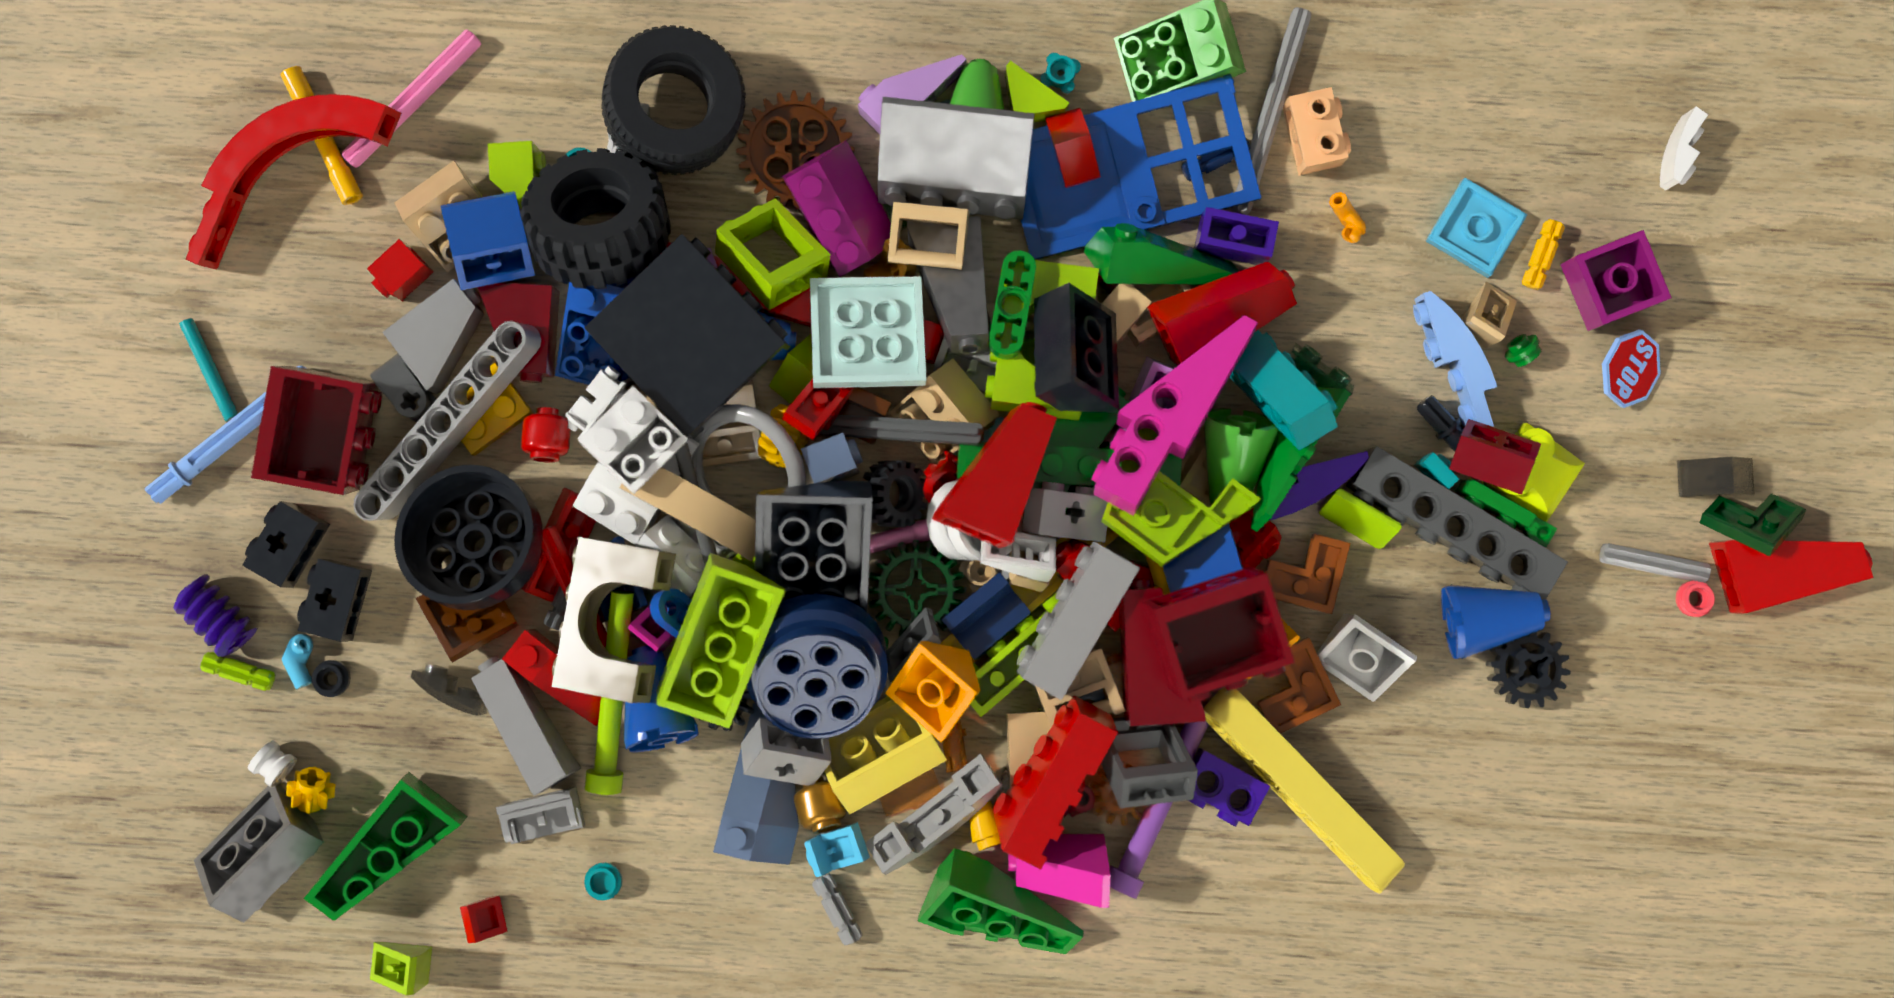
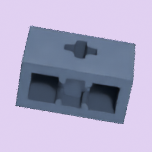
(832, 459)

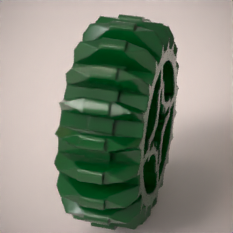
(916, 564)

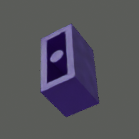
(1236, 236)

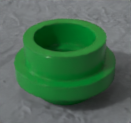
(1523, 350)

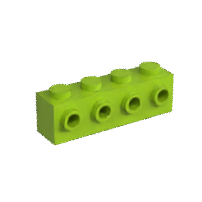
(999, 673)

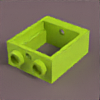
(788, 280)

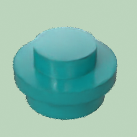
(603, 881)

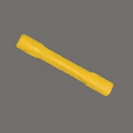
(338, 171)

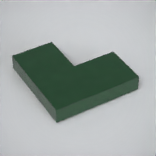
(1758, 529)

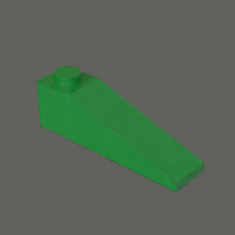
(1141, 257)
(1281, 464)
(983, 899)

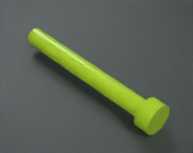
(604, 777)

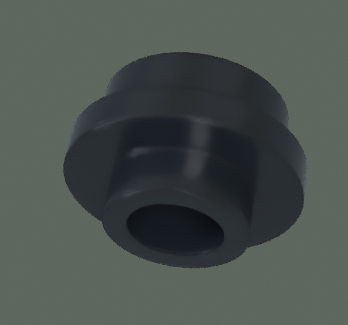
(321, 683)

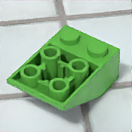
(1180, 50)

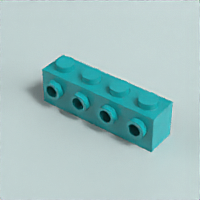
(1284, 392)

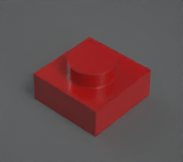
(483, 919)

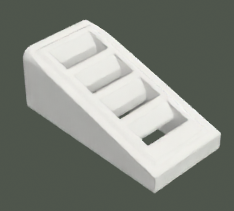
(1032, 544)

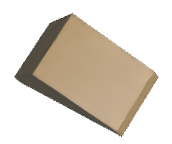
(1489, 315)

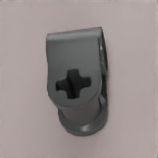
(402, 388)

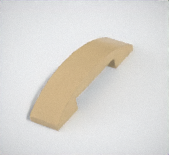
(700, 511)

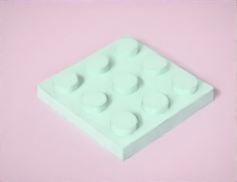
(867, 332)

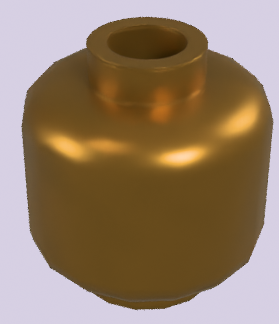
(819, 807)

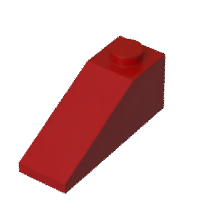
(533, 658)

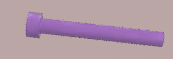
(1126, 876)

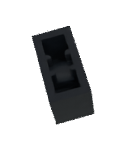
(302, 534)
(343, 582)

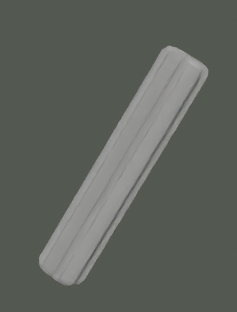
(1655, 563)

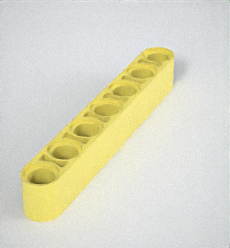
(1303, 789)

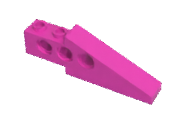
(1194, 391)

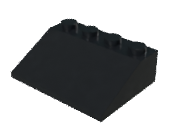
(816, 539)

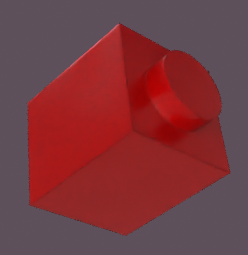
(399, 271)

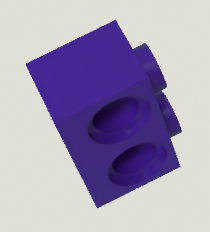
(1226, 782)

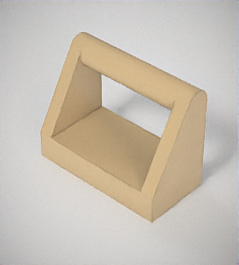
(928, 214)

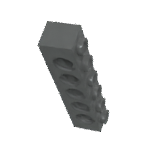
(1540, 565)

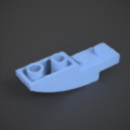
(1453, 344)

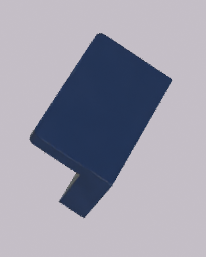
(987, 616)

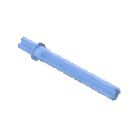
(207, 452)

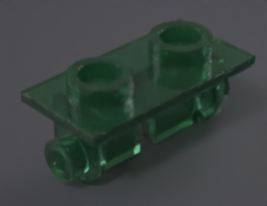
(1310, 360)

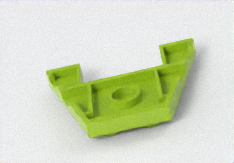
(1173, 519)

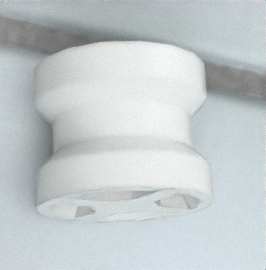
(272, 763)

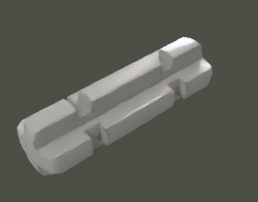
(837, 909)

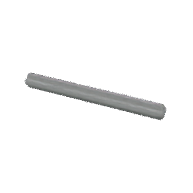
(1276, 96)

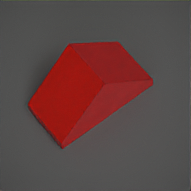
(1073, 147)

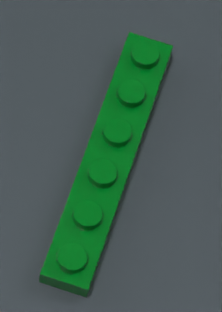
(1069, 464)

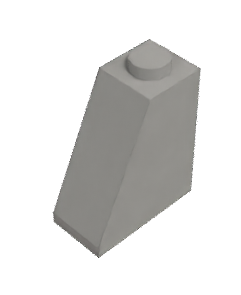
(437, 333)

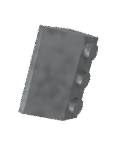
(256, 854)

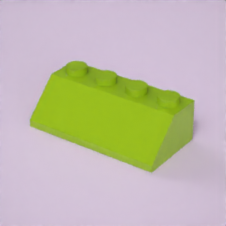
(719, 641)

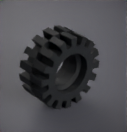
(910, 493)

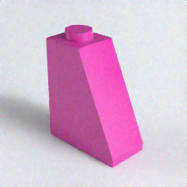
(1073, 870)

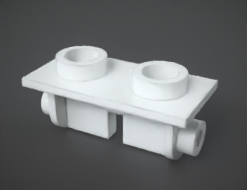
(606, 390)

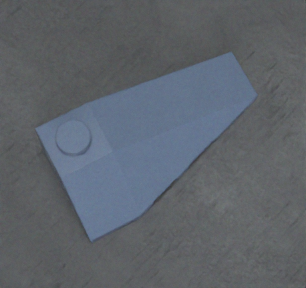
(758, 815)

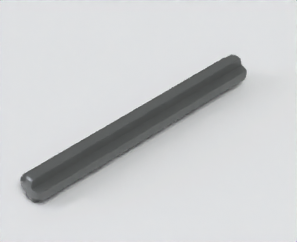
(907, 430)

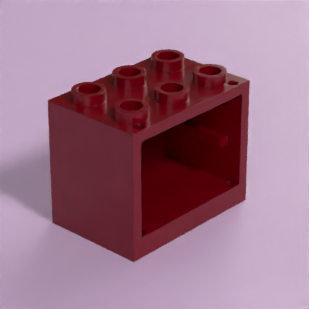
(316, 430)
(1218, 633)

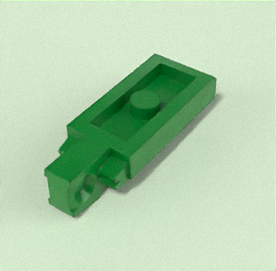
(1507, 511)

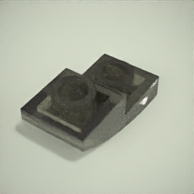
(442, 687)

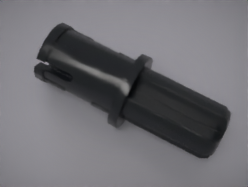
(1441, 421)

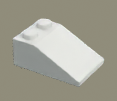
(615, 507)

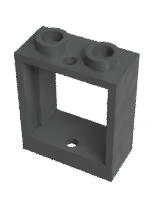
(1150, 783)

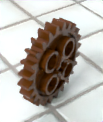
(763, 151)

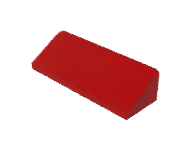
(571, 525)

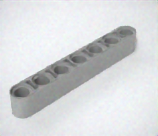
(463, 417)

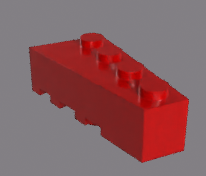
(1052, 780)

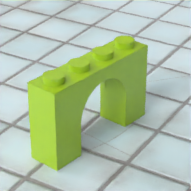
(1016, 376)

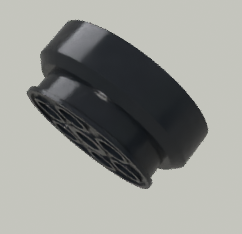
(458, 494)

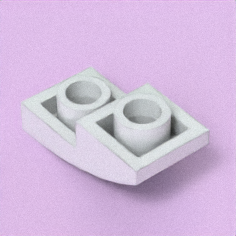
(1679, 154)

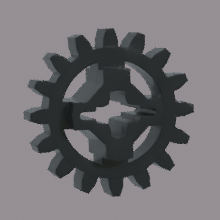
(1538, 679)

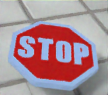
(1631, 368)

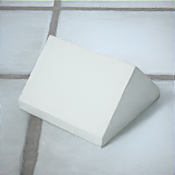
(1363, 656)

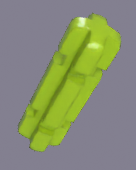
(238, 671)

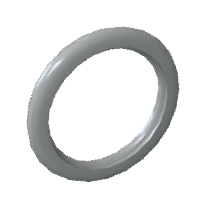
(761, 421)

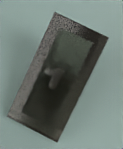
(1715, 477)

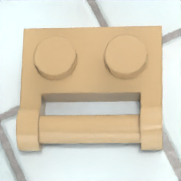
(1090, 678)

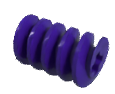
(212, 618)

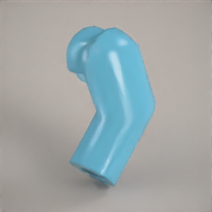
(295, 660)

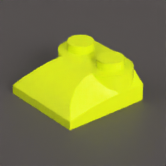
(1550, 476)

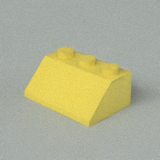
(880, 755)

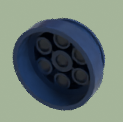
(810, 706)

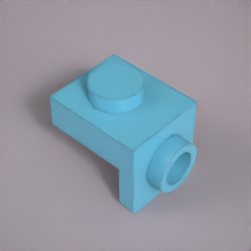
(836, 849)

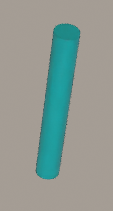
(208, 369)

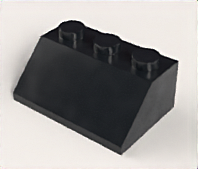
(1075, 352)

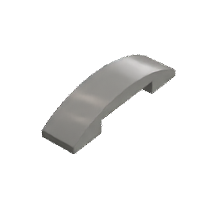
(937, 818)

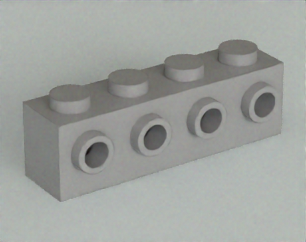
(1076, 620)

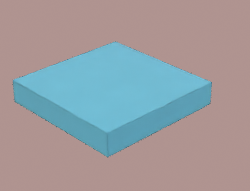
(1476, 227)

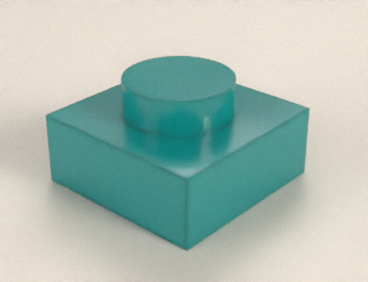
(1437, 469)

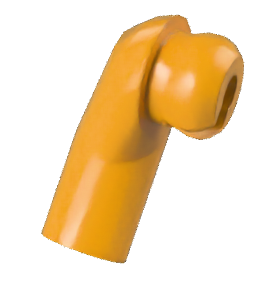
(1348, 217)

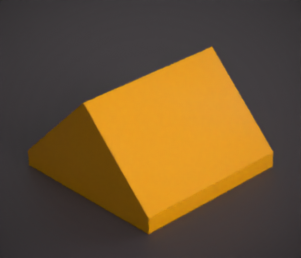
(936, 686)

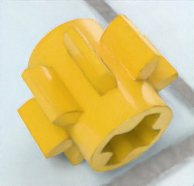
(310, 789)

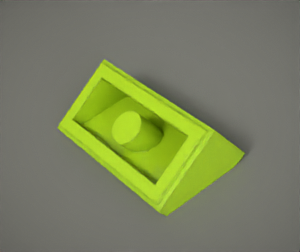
(1359, 518)

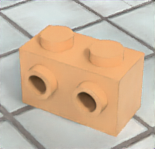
(1316, 131)

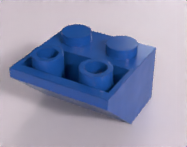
(487, 240)

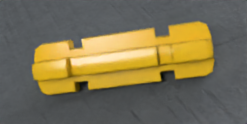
(1543, 254)

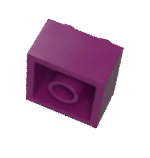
(1615, 280)

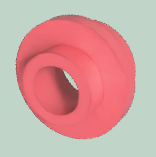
(1705, 598)

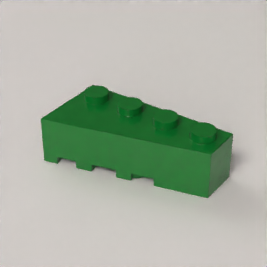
(394, 836)

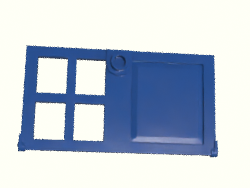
(1067, 218)

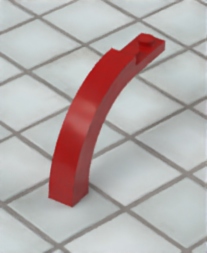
(265, 141)

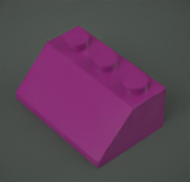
(840, 207)

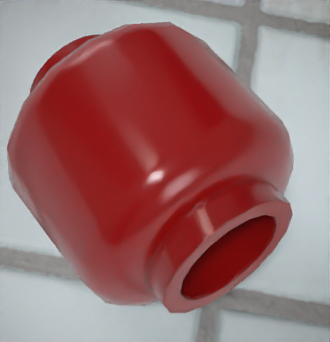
(545, 435)

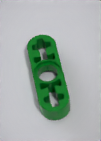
(1007, 277)

